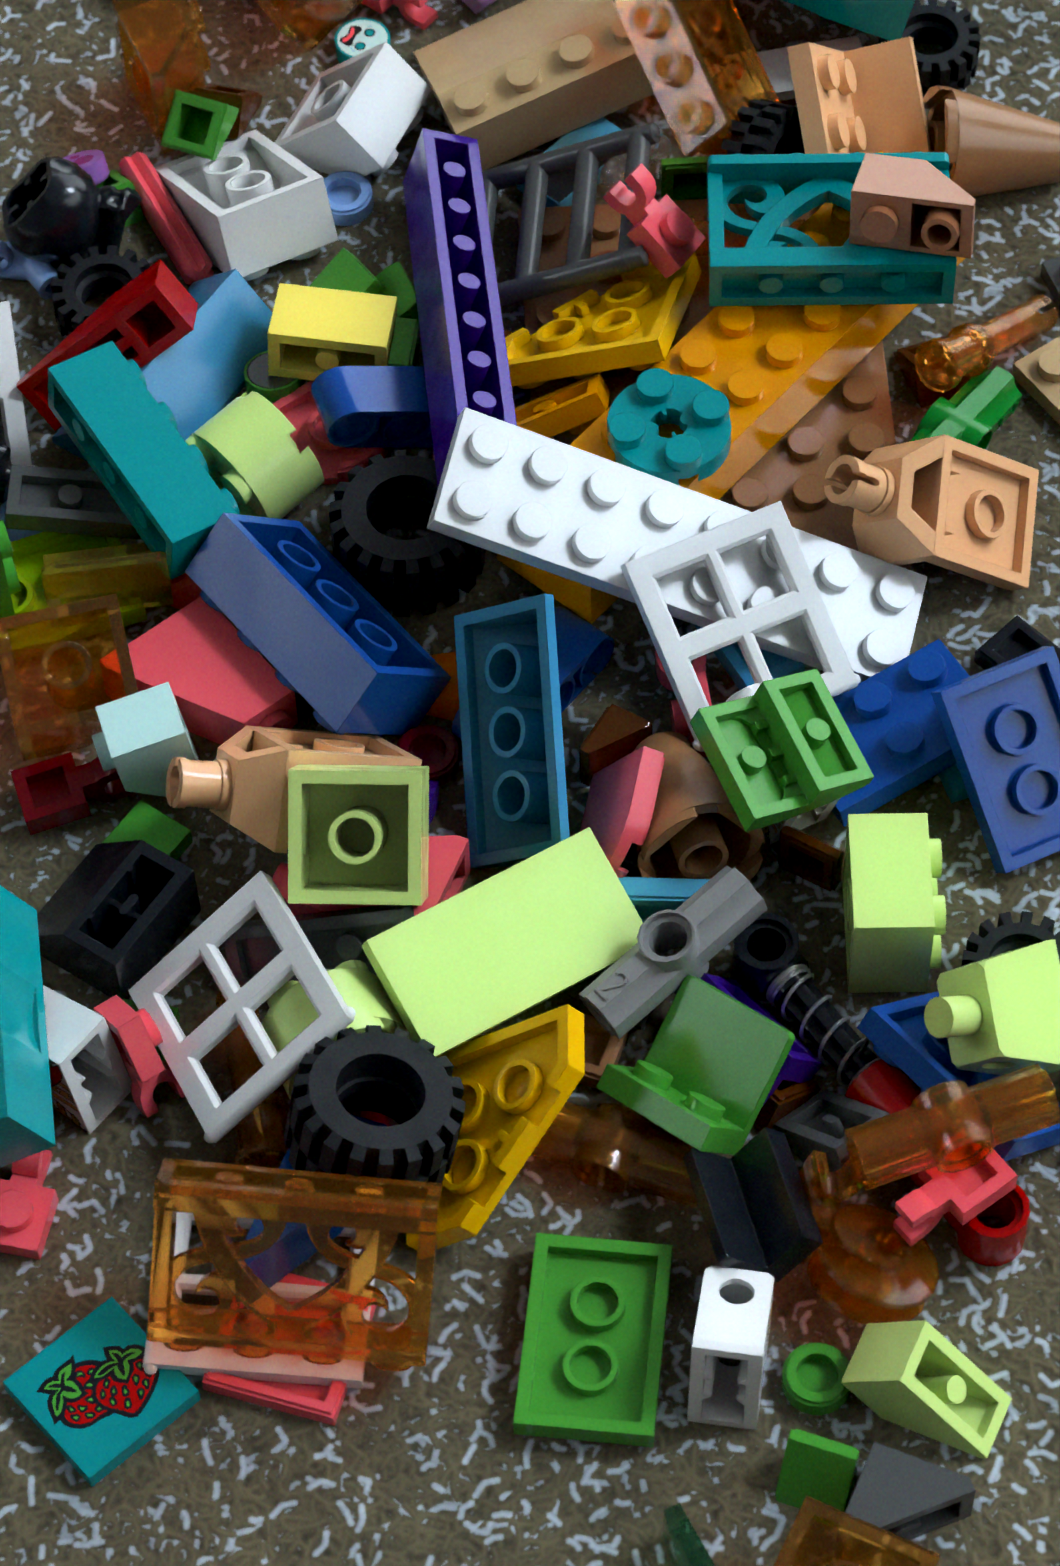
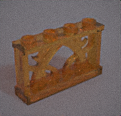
(697, 66)
(270, 1324)

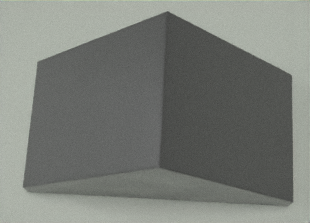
(821, 1126)
(909, 1494)

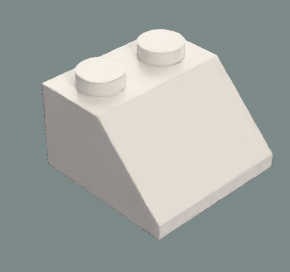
(356, 114)

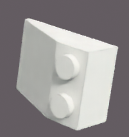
(252, 204)

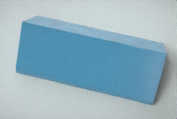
(207, 364)
(511, 731)

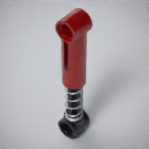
(869, 1079)

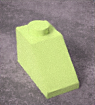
(926, 1385)

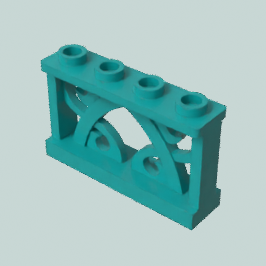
(768, 272)

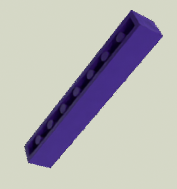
(455, 286)

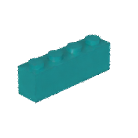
(138, 452)

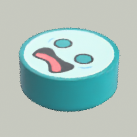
(359, 36)

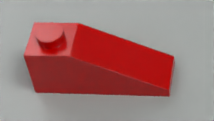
(138, 318)

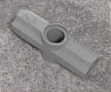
(646, 976)

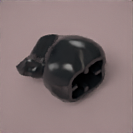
(63, 212)

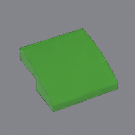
(781, 750)

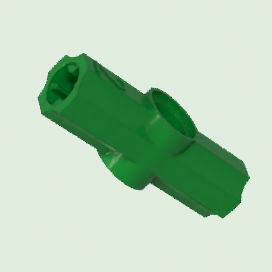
(974, 410)

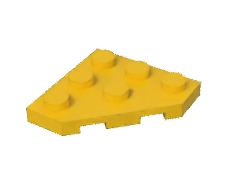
(606, 332)
(512, 1095)

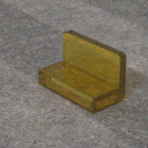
(128, 570)

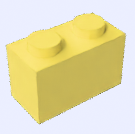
(328, 329)

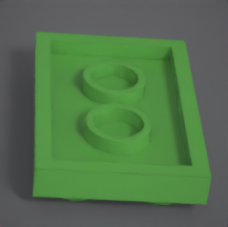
(593, 1340)

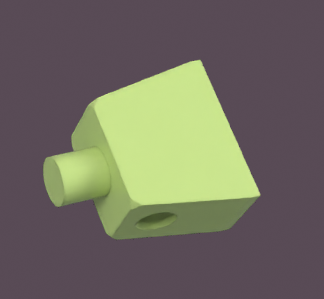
(1001, 1011)

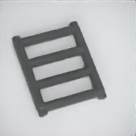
(535, 173)

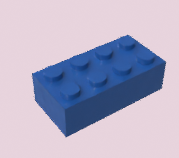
(316, 625)

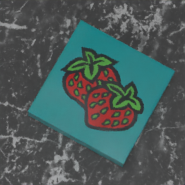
(95, 1395)

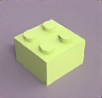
(358, 834)
(891, 902)

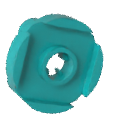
(677, 400)

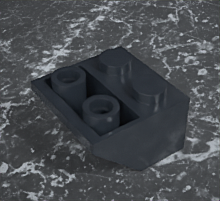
(118, 915)

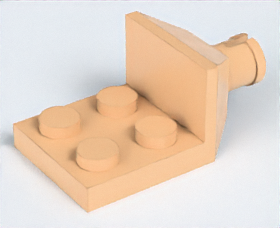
(859, 98)
(942, 507)
(251, 775)

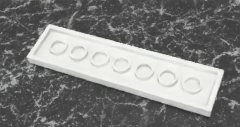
(593, 515)

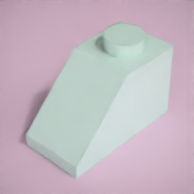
(142, 738)

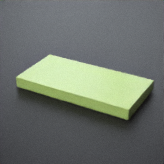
(506, 943)

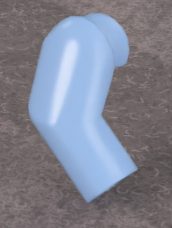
(18, 267)

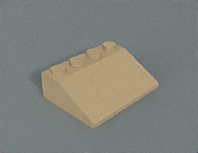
(533, 74)

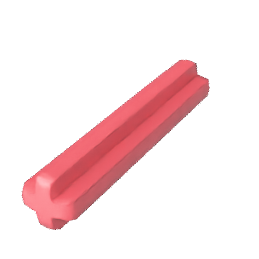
(167, 219)

